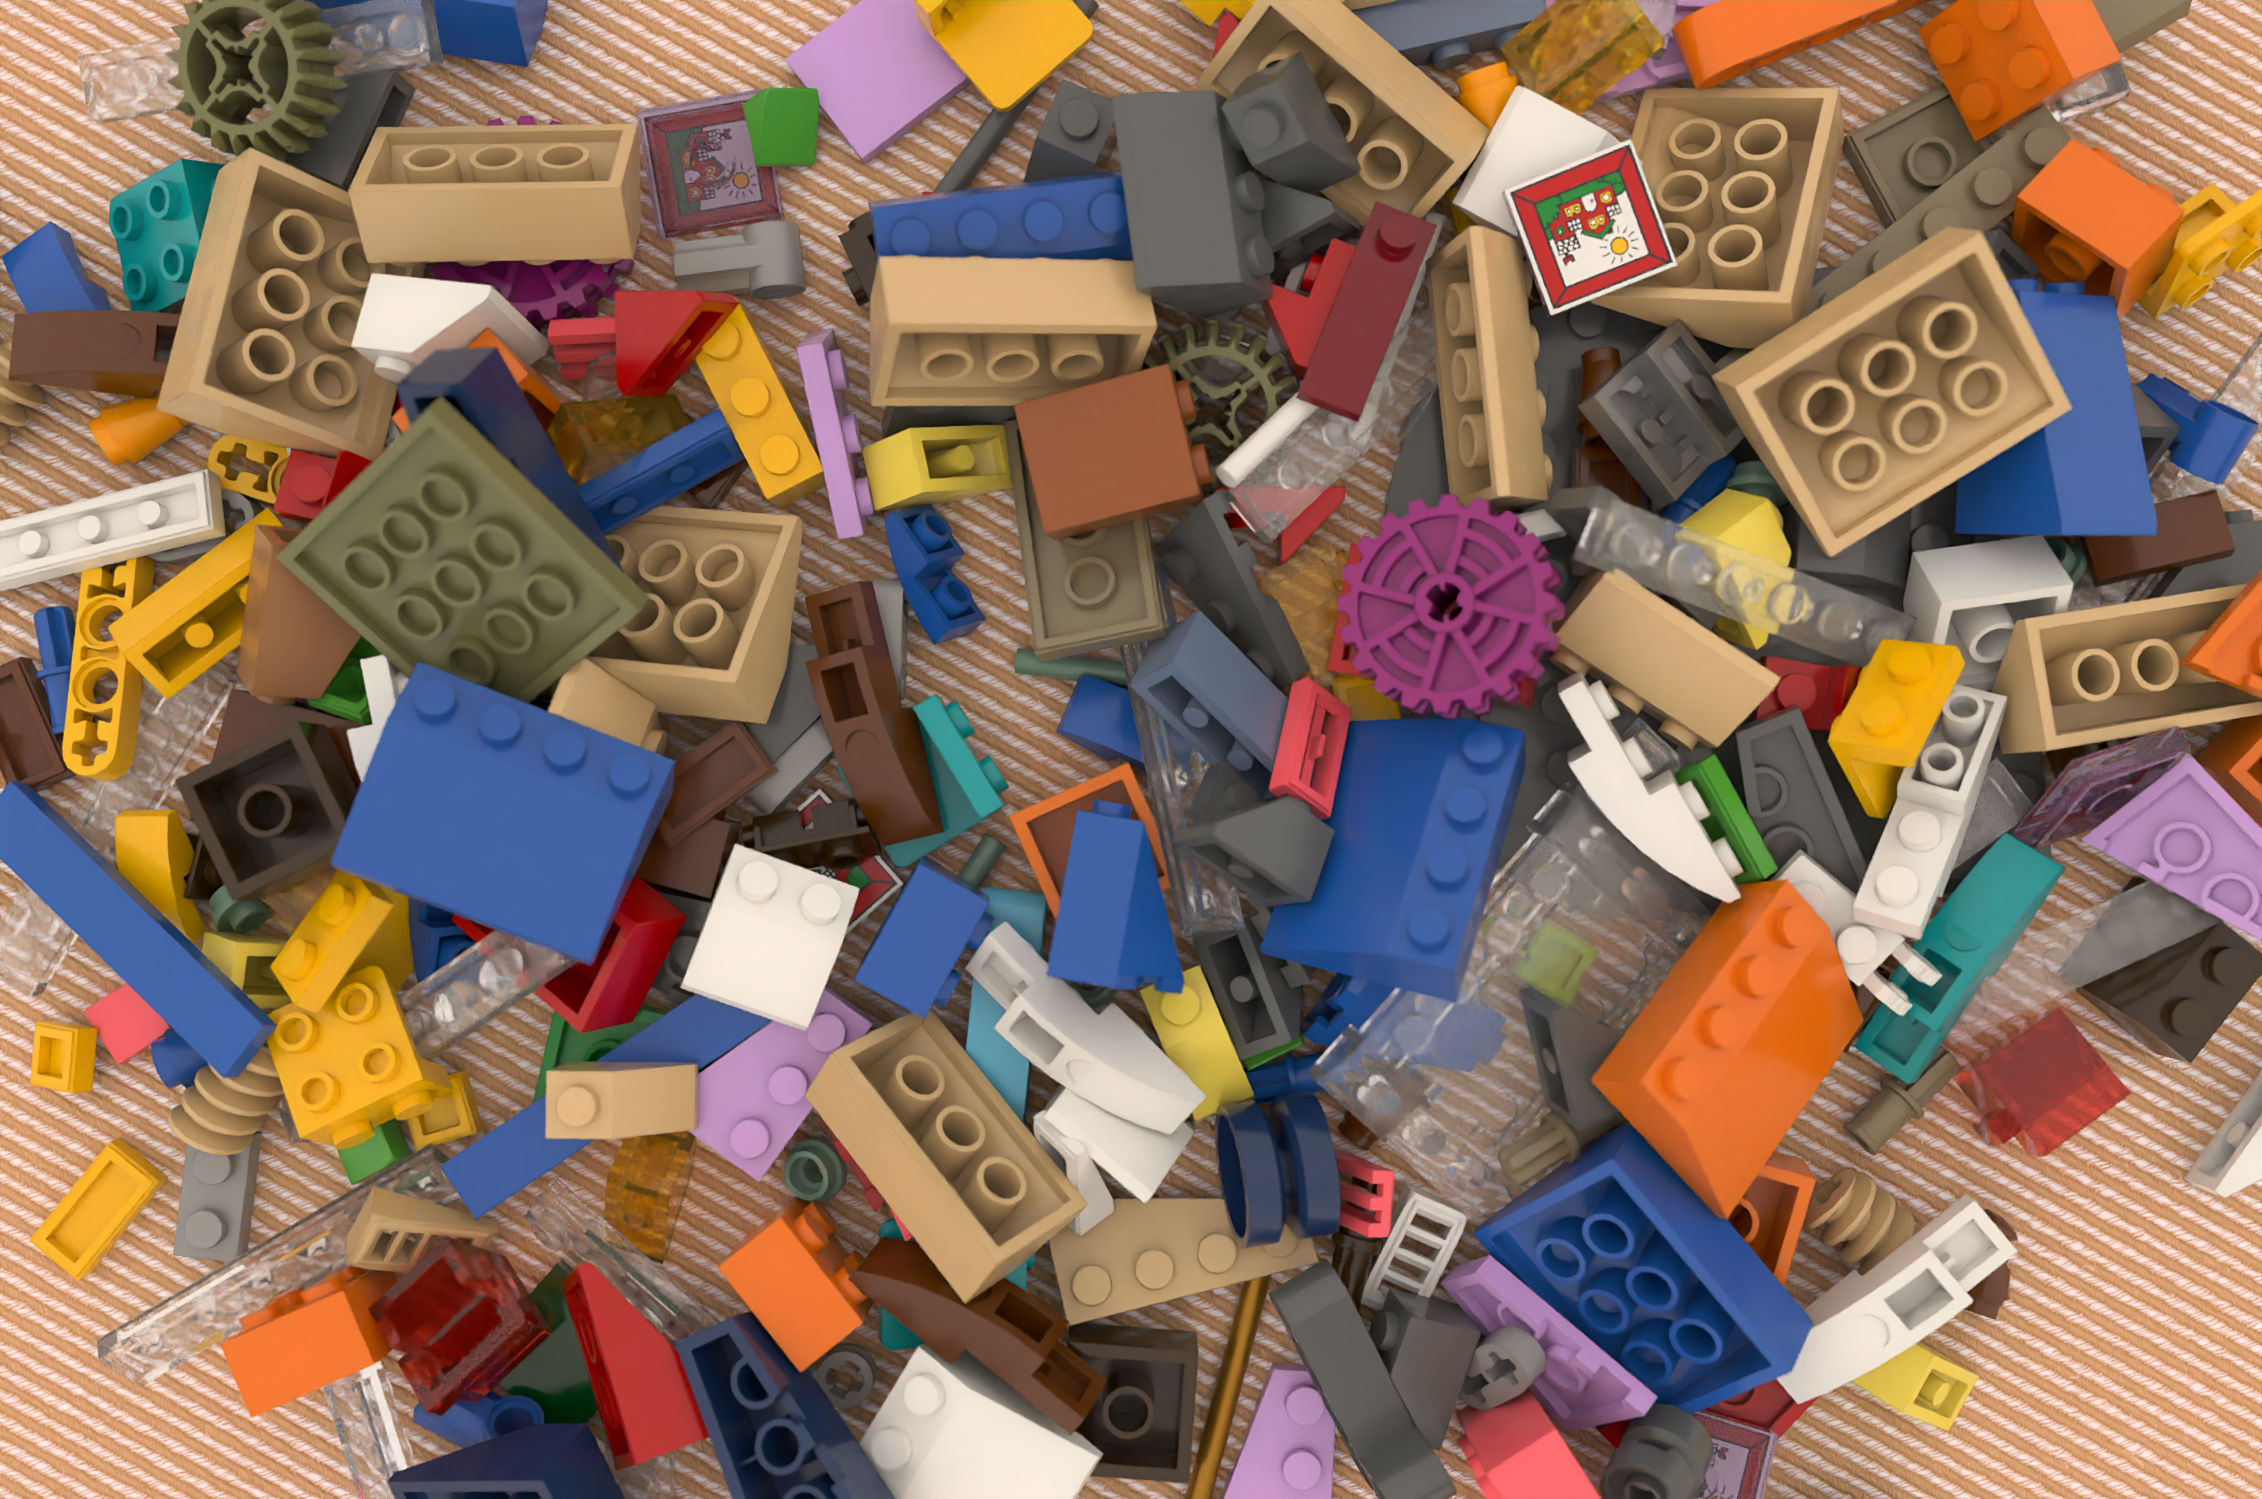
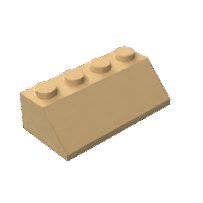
(1393, 115)
(499, 194)
(1002, 328)
(1488, 371)
(2113, 673)
(944, 1150)

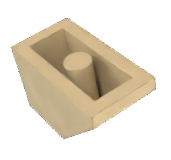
(609, 706)
(620, 1099)

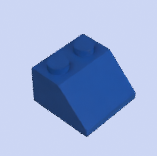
(924, 938)

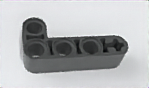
(1358, 1387)

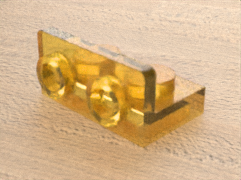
(1582, 49)

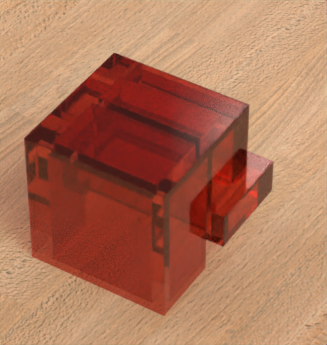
(2039, 1085)
(460, 1323)

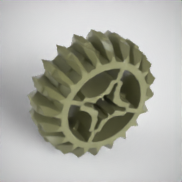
(279, 66)
(1258, 373)

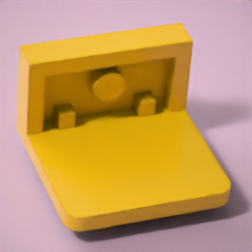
(1006, 43)
(2210, 241)
(1892, 716)
(342, 933)
(352, 1062)

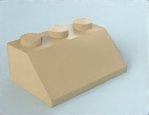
(1658, 661)

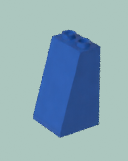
(2088, 464)

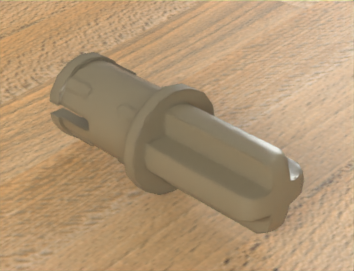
(1900, 1103)
(1548, 1146)

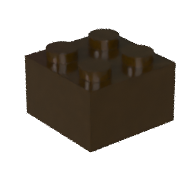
(272, 809)
(1147, 1403)

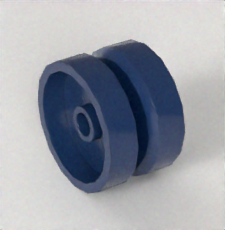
(1277, 1169)

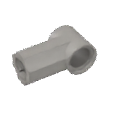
(758, 262)

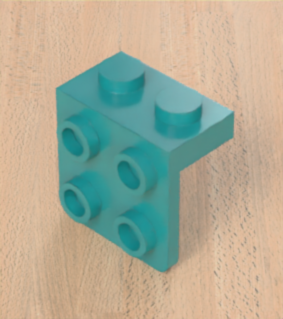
(160, 232)
(963, 784)

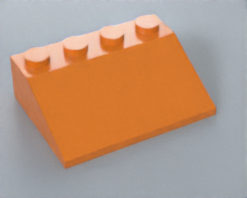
(1735, 1041)

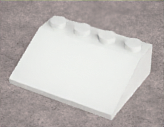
(971, 1437)

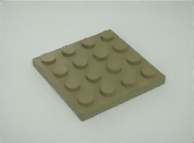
(462, 564)

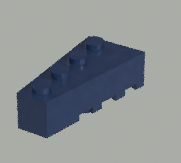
(491, 401)
(770, 1421)

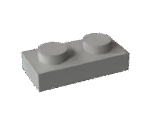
(216, 1203)

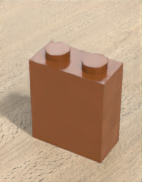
(1113, 452)

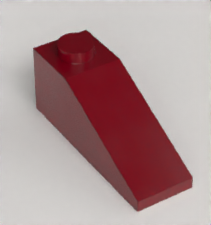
(1366, 311)

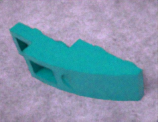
(1966, 945)

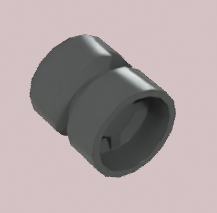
(1659, 1457)

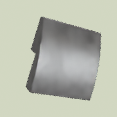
(1664, 415)

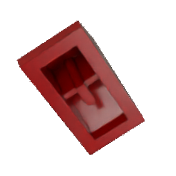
(662, 335)

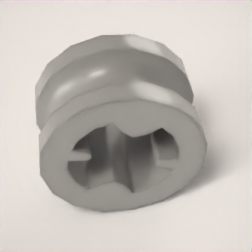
(857, 1391)

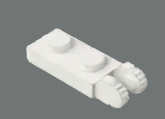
(1858, 943)

